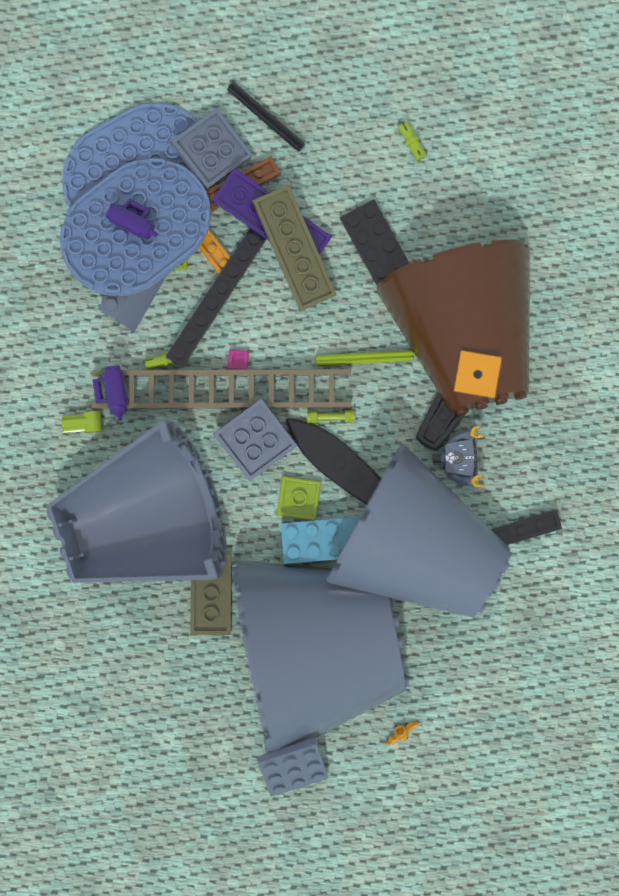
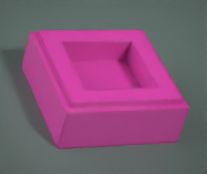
(238, 360)

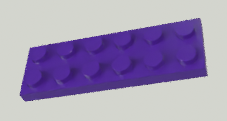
(237, 197)

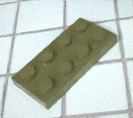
(212, 604)

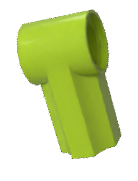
(86, 422)

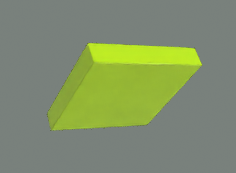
(298, 498)

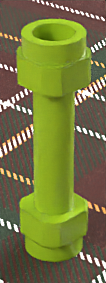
(348, 416)

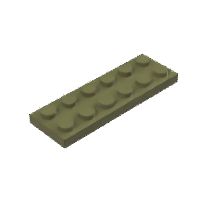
(294, 248)

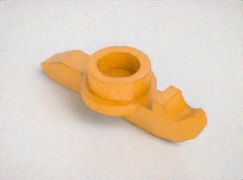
(401, 733)

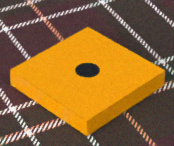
(477, 374)

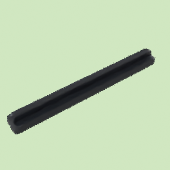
(266, 116)

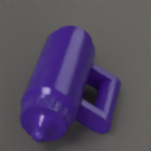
(131, 221)
(115, 390)

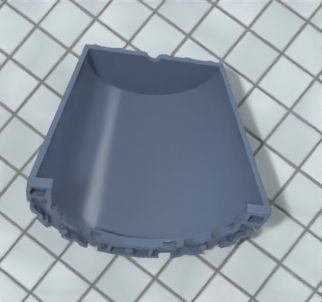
(314, 649)

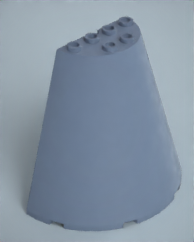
(143, 515)
(422, 544)

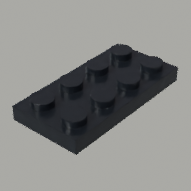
(374, 241)

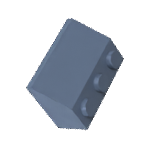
(131, 308)

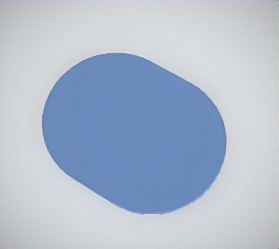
(130, 136)
(118, 261)

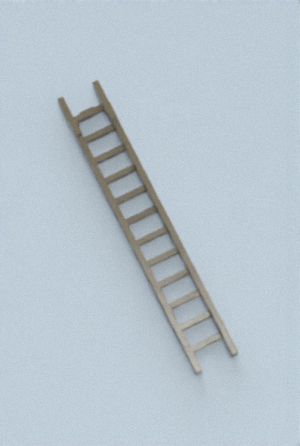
(230, 373)

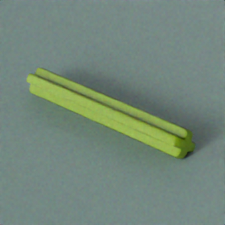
(364, 358)

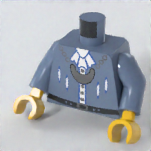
(461, 458)

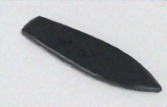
(437, 424)
(334, 459)

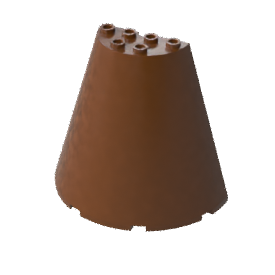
(466, 302)

